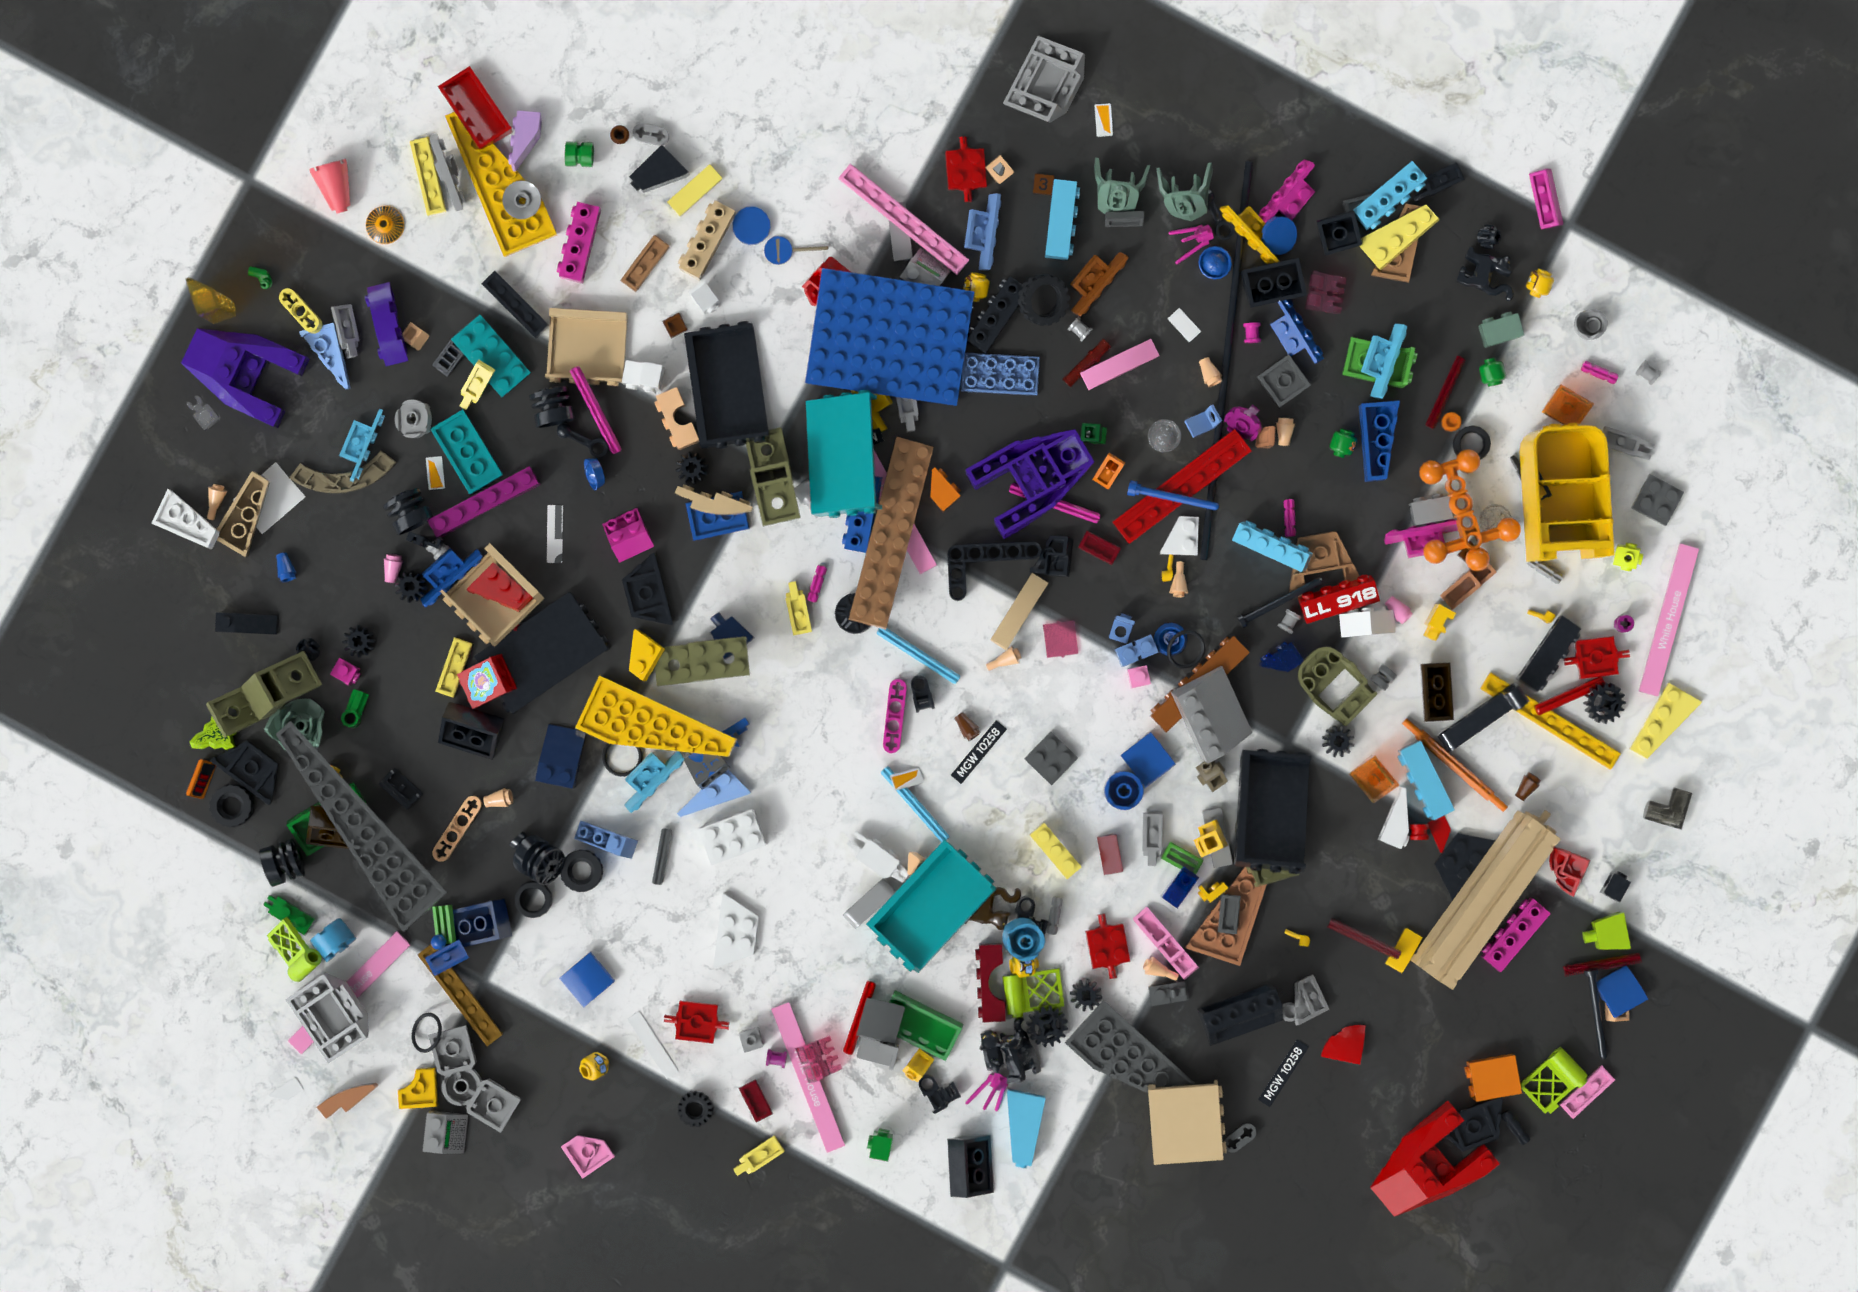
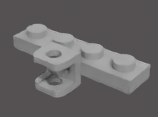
(447, 171)

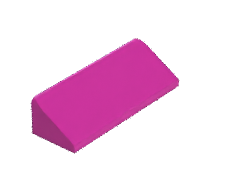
(1546, 198)

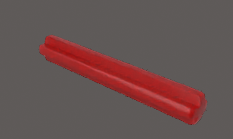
(1567, 696)
(852, 1037)

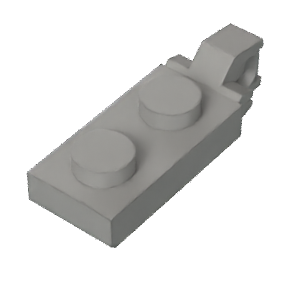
(346, 329)
(907, 412)
(1152, 836)

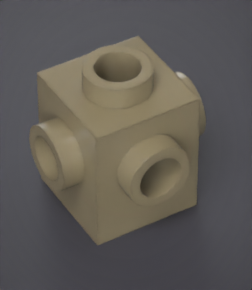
(1211, 771)

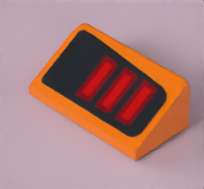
(201, 779)

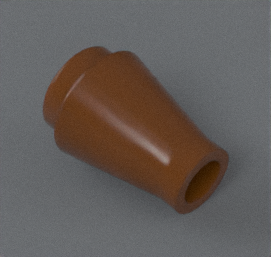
(619, 130)
(967, 727)
(1527, 786)

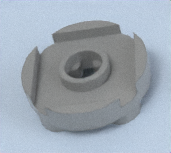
(423, 419)

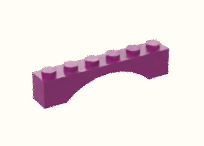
(484, 501)

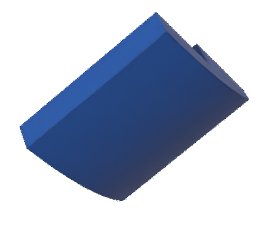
(1148, 759)
(587, 979)
(1620, 991)

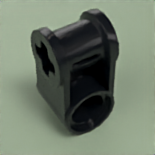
(922, 695)

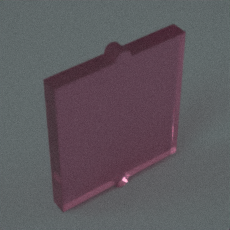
(1060, 639)

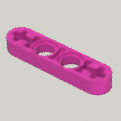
(898, 716)

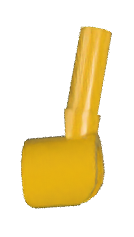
(1167, 575)
(1548, 617)
(1303, 939)

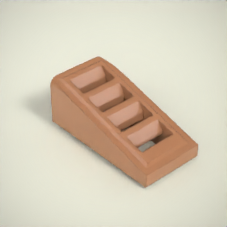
(1266, 438)

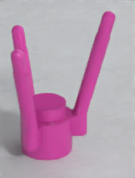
(1202, 234)
(997, 1082)

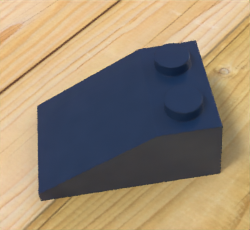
(560, 756)
(482, 923)

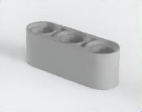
(869, 903)

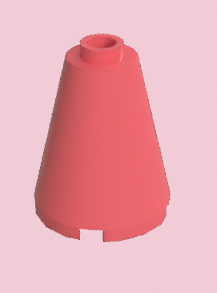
(333, 184)

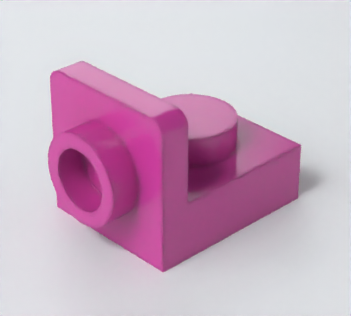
(345, 672)

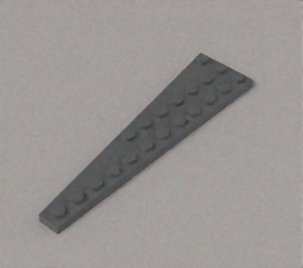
(389, 865)

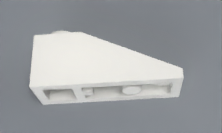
(1396, 825)

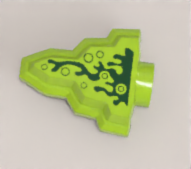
(212, 737)

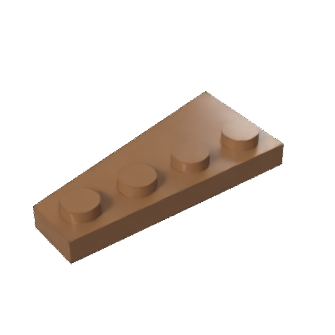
(1402, 265)

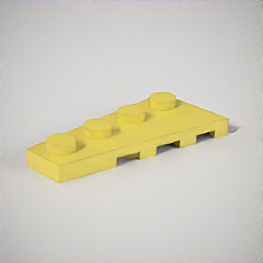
(1391, 240)
(1666, 716)

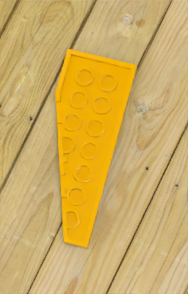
(491, 177)
(636, 721)

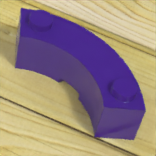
(385, 321)

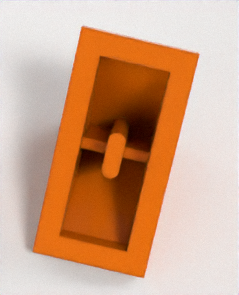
(1108, 471)

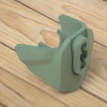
(1117, 195)
(1186, 204)
(297, 712)

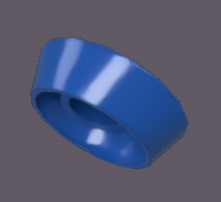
(1215, 262)
(594, 473)
(1165, 634)

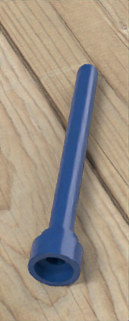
(1136, 489)

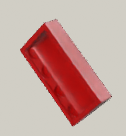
(475, 108)

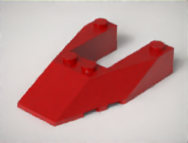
(1421, 1173)

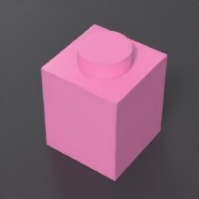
(1138, 676)

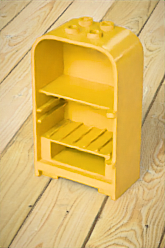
(1577, 474)

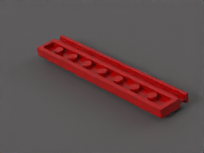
(1186, 483)

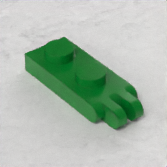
(282, 908)

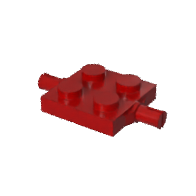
(965, 169)
(1596, 657)
(1107, 946)
(696, 1022)

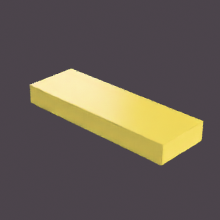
(694, 190)
(454, 664)

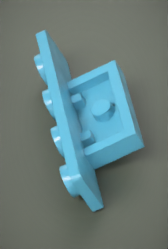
(1382, 358)
(358, 441)
(649, 776)

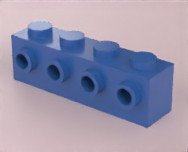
(861, 526)

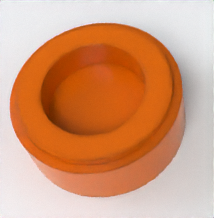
(1451, 421)

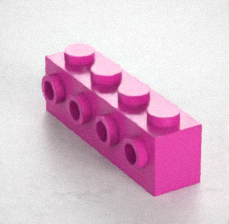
(579, 242)
(1515, 934)

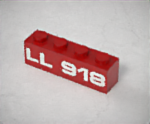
(1339, 598)

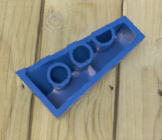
(1377, 437)

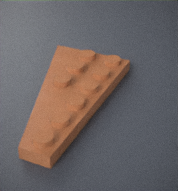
(1225, 945)

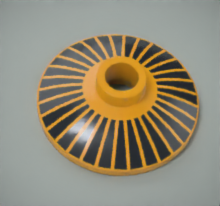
(386, 234)

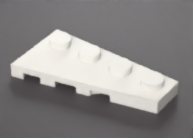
(184, 521)

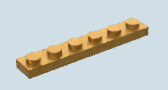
(464, 1001)

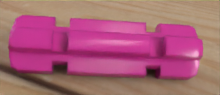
(1599, 372)
(1289, 518)
(816, 583)

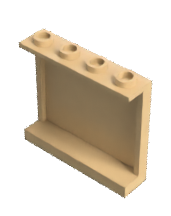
(589, 341)
(485, 615)
(1186, 1123)

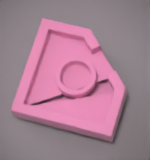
(587, 1153)

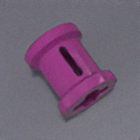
(1625, 618)
(776, 1058)

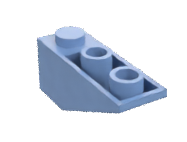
(606, 840)

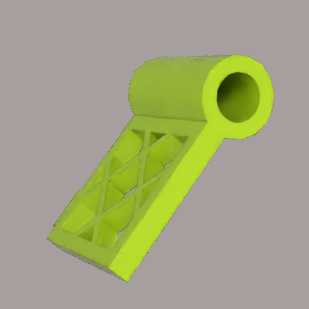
(303, 959)
(1017, 993)
(1565, 1069)

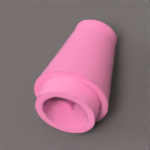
(392, 567)
(1401, 611)

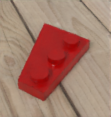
(501, 588)

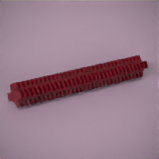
(1444, 393)
(1385, 949)
(1599, 964)

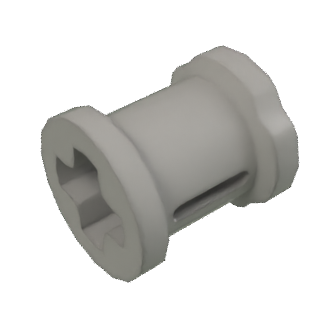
(1080, 329)
(1648, 372)
(1289, 621)

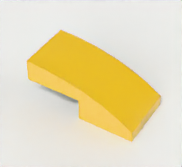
(1407, 944)

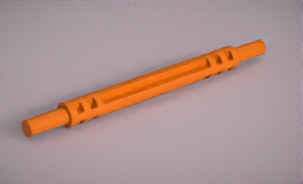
(1455, 765)

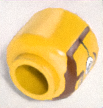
(1540, 283)
(979, 284)

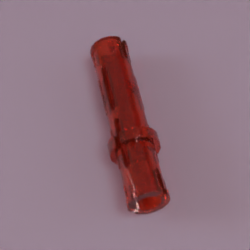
(1090, 359)

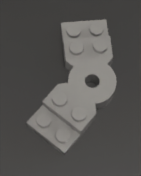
(483, 1098)

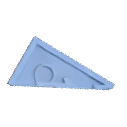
(327, 347)
(719, 791)

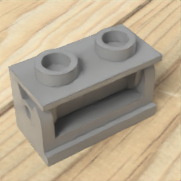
(1430, 510)

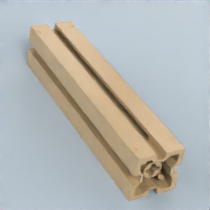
(1486, 897)

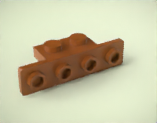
(1093, 280)

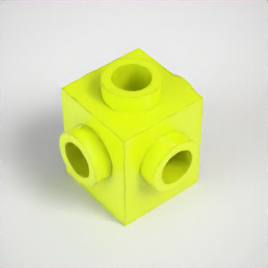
(1627, 549)

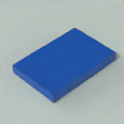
(709, 525)

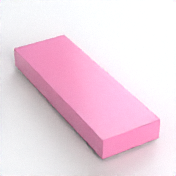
(1583, 1096)

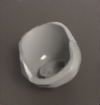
(1590, 324)

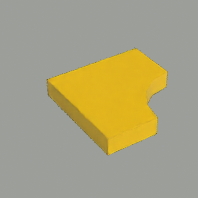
(421, 1091)

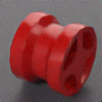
(1419, 831)

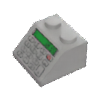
(925, 269)
(445, 1132)

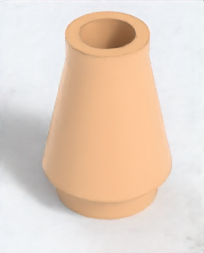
(1210, 372)
(1285, 429)
(501, 798)

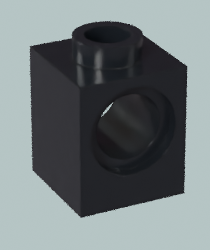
(1615, 886)

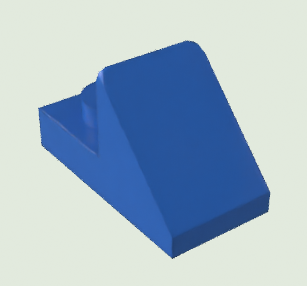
(738, 728)

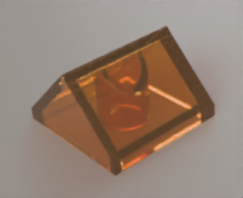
(1567, 406)
(1373, 778)

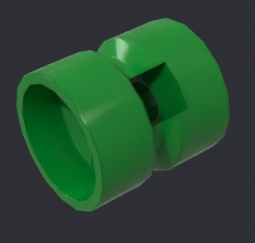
(579, 154)

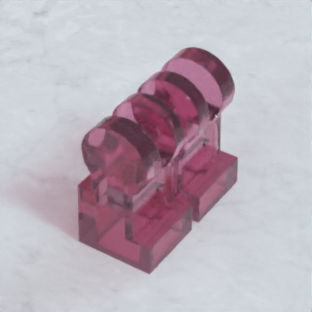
(1317, 298)
(818, 1067)

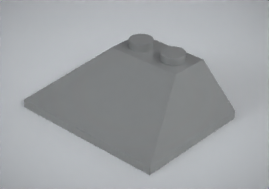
(1047, 80)
(330, 1015)

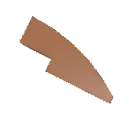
(1466, 586)
(346, 1099)

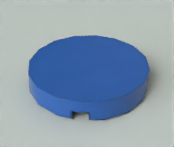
(751, 225)
(1279, 235)

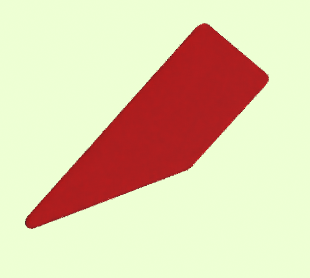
(1440, 830)

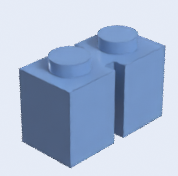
(1129, 654)

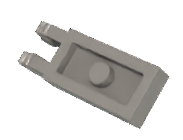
(1626, 443)

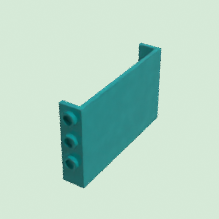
(841, 455)
(931, 906)

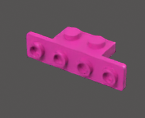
(1291, 195)
(1417, 537)

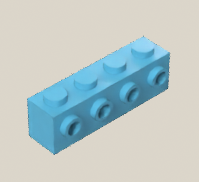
(1389, 195)
(1060, 220)
(1271, 546)
(1426, 780)

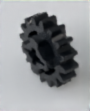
(1611, 705)
(1050, 1019)

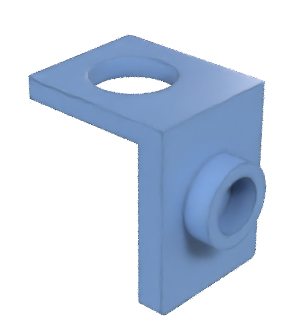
(1203, 422)
(1124, 621)

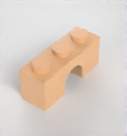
(669, 403)

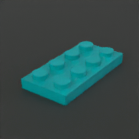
(482, 343)
(466, 452)

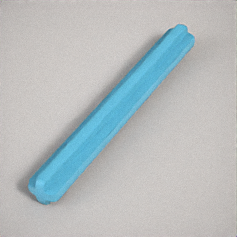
(919, 655)
(918, 808)

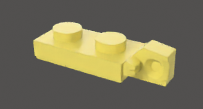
(476, 383)
(797, 610)
(759, 1156)

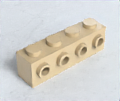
(706, 240)

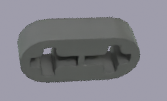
(1242, 1141)

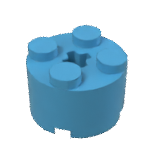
(333, 939)
(1033, 941)

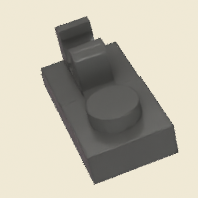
(1168, 993)

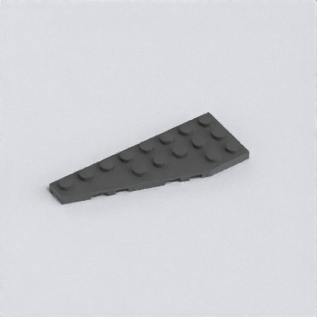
(1122, 1052)

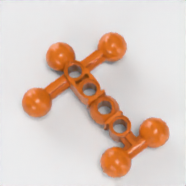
(1477, 557)

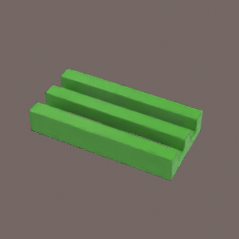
(1167, 851)
(441, 924)

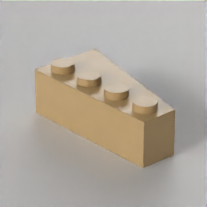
(243, 515)

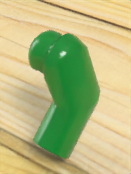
(263, 276)

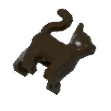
(1000, 918)

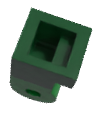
(1093, 433)

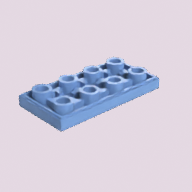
(1000, 374)

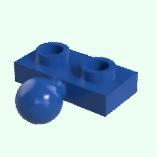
(446, 956)

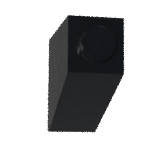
(657, 171)

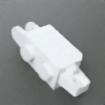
(878, 859)

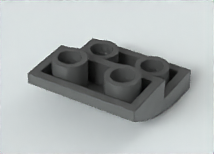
(880, 1021)

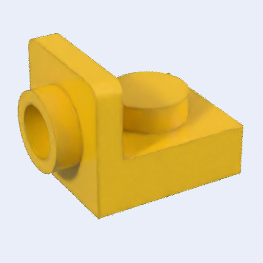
(1215, 890)
(918, 1065)

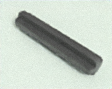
(661, 858)

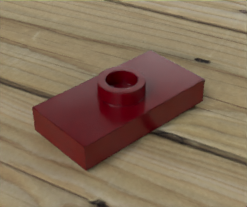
(1099, 548)
(755, 1100)

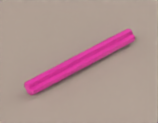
(595, 409)
(1064, 506)

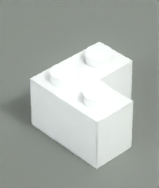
(643, 375)
(1368, 622)

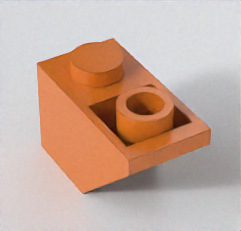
(942, 491)

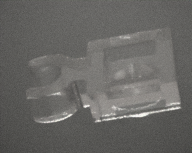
(204, 414)

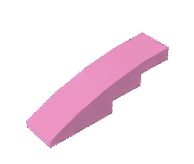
(1119, 364)
(1165, 943)

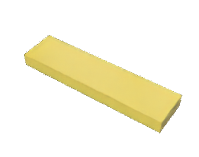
(427, 176)

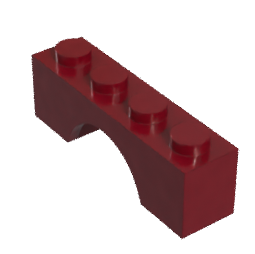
(992, 1007)

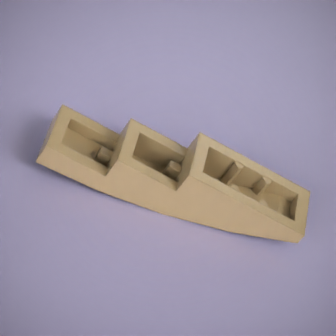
(1019, 611)

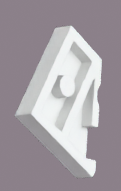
(1183, 537)

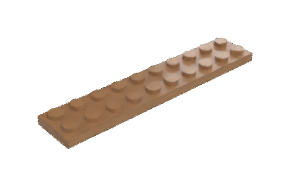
(891, 533)

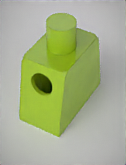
(1609, 932)

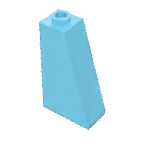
(1025, 1117)

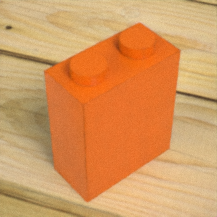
(1493, 1077)

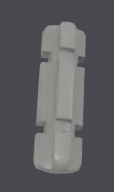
(1547, 571)
(1054, 915)

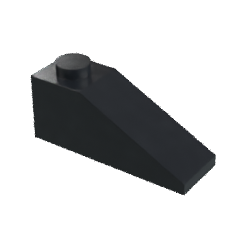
(246, 623)

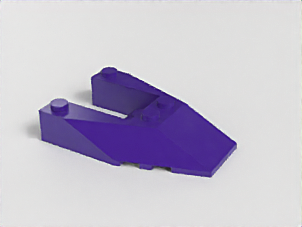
(232, 365)
(1043, 470)

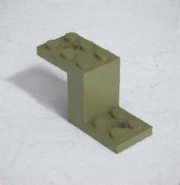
(773, 479)
(703, 661)
(263, 694)

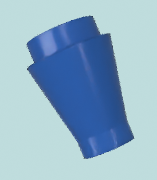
(285, 568)

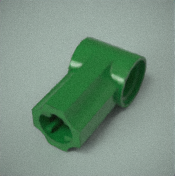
(355, 706)

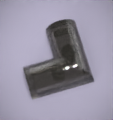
(1670, 815)

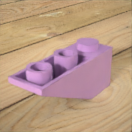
(527, 133)

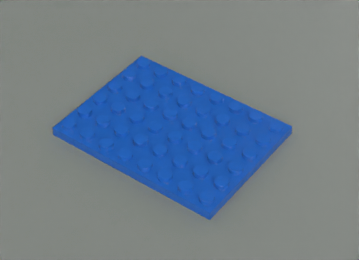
(889, 337)

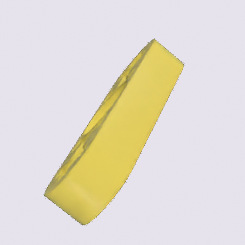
(292, 308)

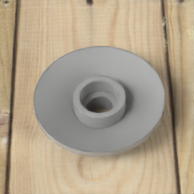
(514, 193)

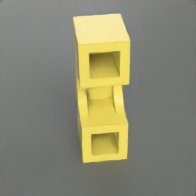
(1055, 850)

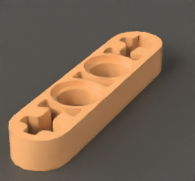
(459, 830)

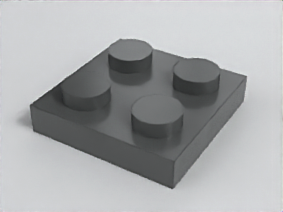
(1283, 381)
(1657, 500)
(1051, 758)

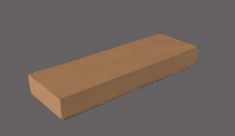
(645, 263)

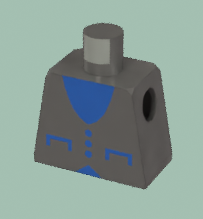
(705, 768)

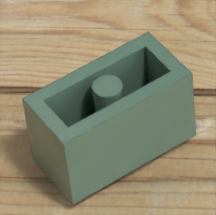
(1501, 330)

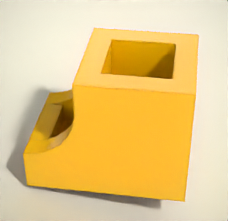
(1210, 838)

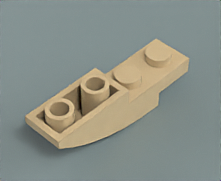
(720, 505)

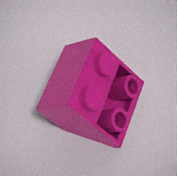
(627, 535)

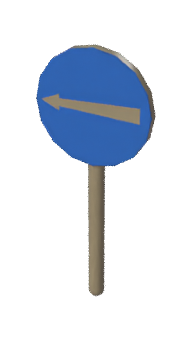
(779, 250)

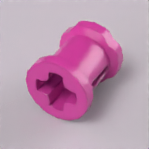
(1252, 332)

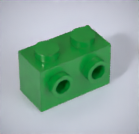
(880, 1144)

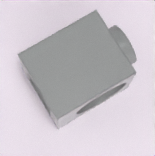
(751, 1039)

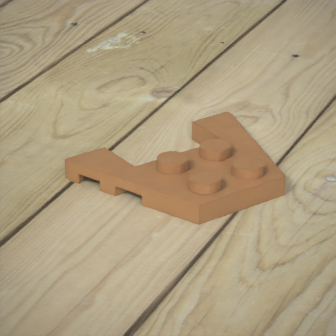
(1327, 555)

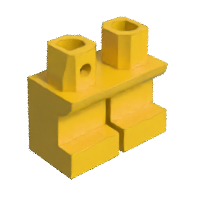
(1436, 621)

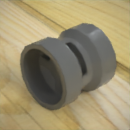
(1379, 678)

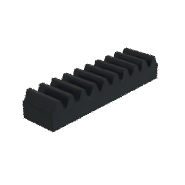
(515, 304)

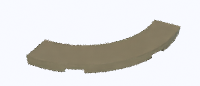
(341, 483)

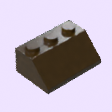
(1437, 692)
(322, 830)

